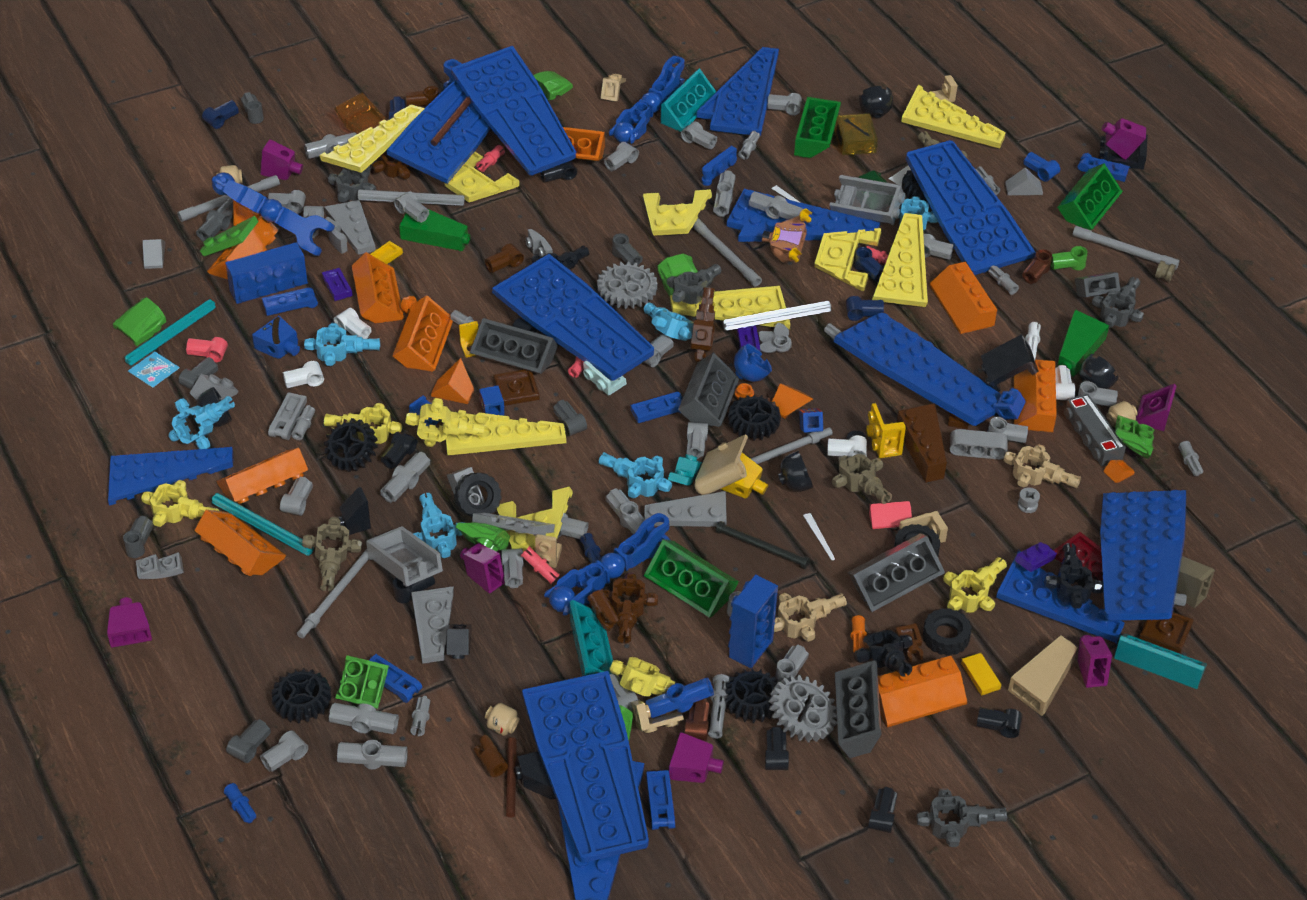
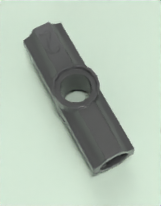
(216, 220)

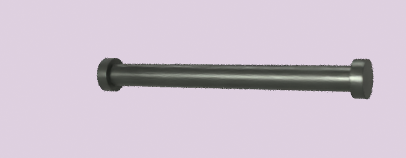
(722, 528)

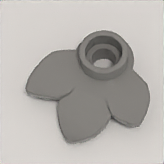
(772, 341)

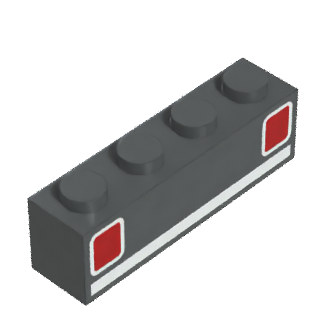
(1094, 429)

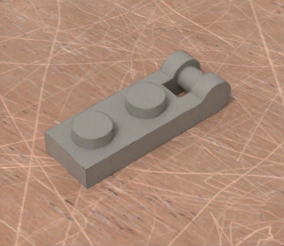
(287, 415)

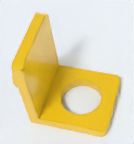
(467, 336)

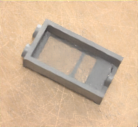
(868, 199)
(404, 555)

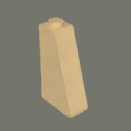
(1043, 675)

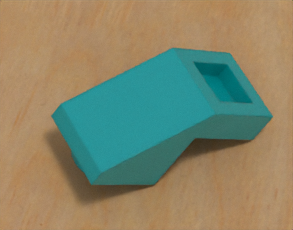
(686, 470)

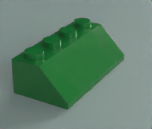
(816, 126)
(1090, 197)
(690, 578)

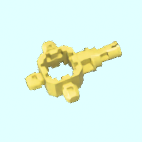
(377, 414)
(451, 425)
(175, 513)
(979, 581)
(641, 677)

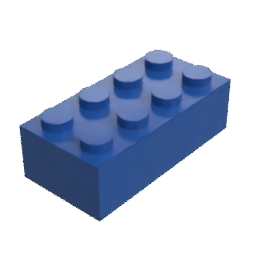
(266, 272)
(752, 620)

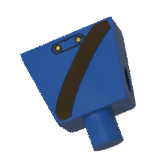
(276, 339)

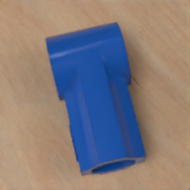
(1044, 169)

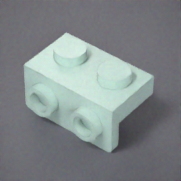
(601, 381)

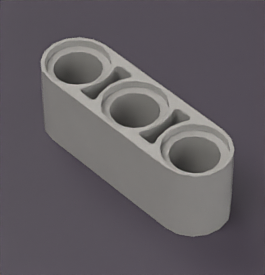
(978, 444)

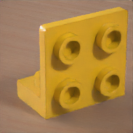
(886, 438)

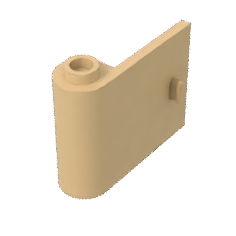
(721, 467)

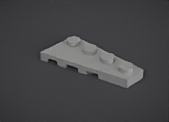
(353, 225)
(692, 511)
(516, 524)
(432, 619)

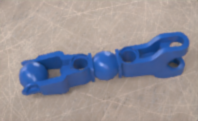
(649, 103)
(273, 211)
(612, 565)

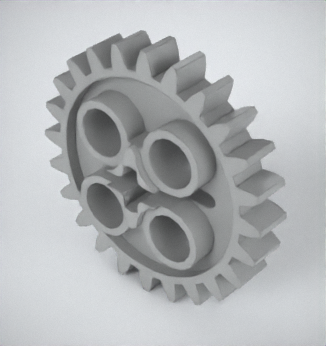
(627, 285)
(818, 713)

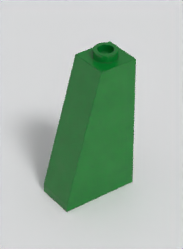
(435, 231)
(1083, 338)

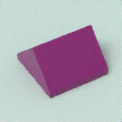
(1156, 407)

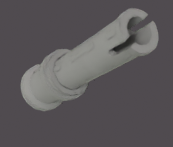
(718, 706)

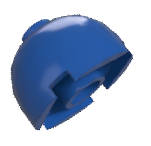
(750, 364)

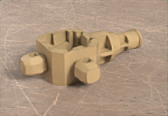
(1047, 470)
(813, 610)

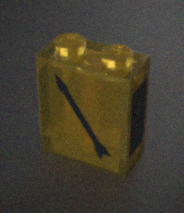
(856, 134)

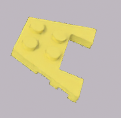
(475, 184)
(674, 218)
(838, 253)
(553, 516)

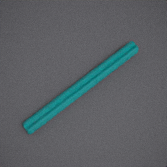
(169, 332)
(260, 523)

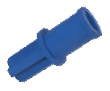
(239, 803)

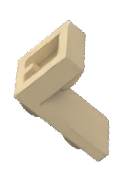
(611, 87)
(948, 90)
(932, 520)
(548, 548)
(642, 713)

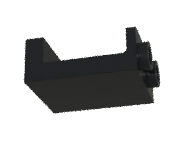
(1135, 160)
(1008, 361)

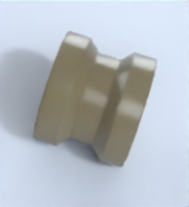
(1165, 271)

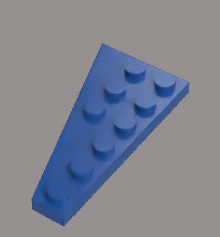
(146, 471)
(1028, 591)

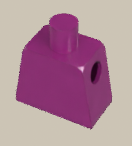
(1124, 136)
(279, 161)
(483, 567)
(127, 624)
(1094, 655)
(693, 760)

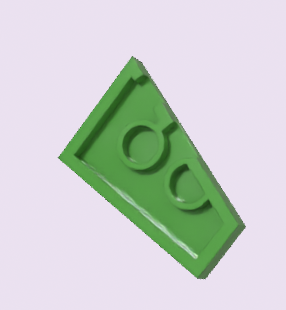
(229, 237)

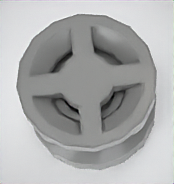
(1028, 500)

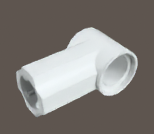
(350, 321)
(310, 374)
(1064, 387)
(851, 447)

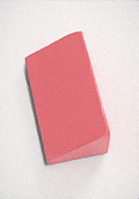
(889, 514)

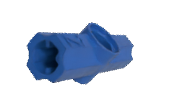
(680, 697)

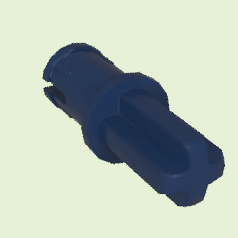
(591, 551)

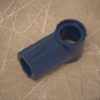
(396, 105)
(217, 116)
(866, 263)
(859, 308)

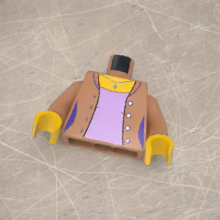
(788, 237)

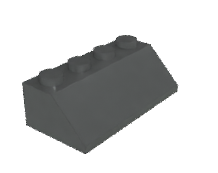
(514, 346)
(709, 392)
(896, 572)
(858, 708)

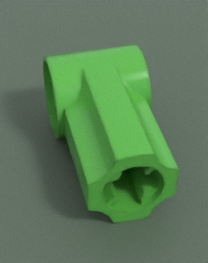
(1075, 259)

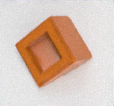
(1118, 470)

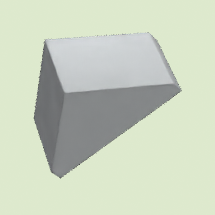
(1023, 184)
(153, 253)

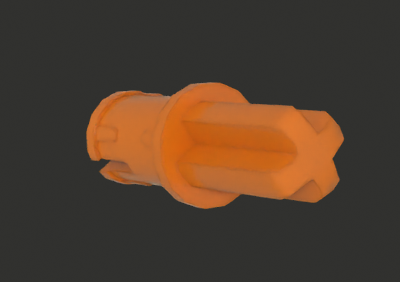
(858, 632)

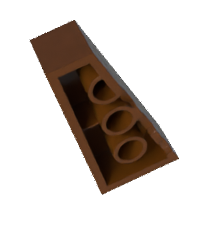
(924, 441)

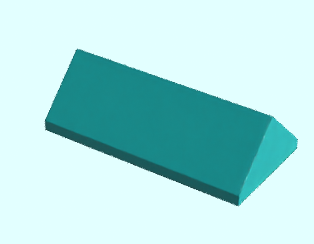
(682, 105)
(590, 640)
(1160, 661)

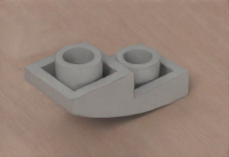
(337, 238)
(537, 243)
(156, 568)

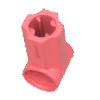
(214, 349)

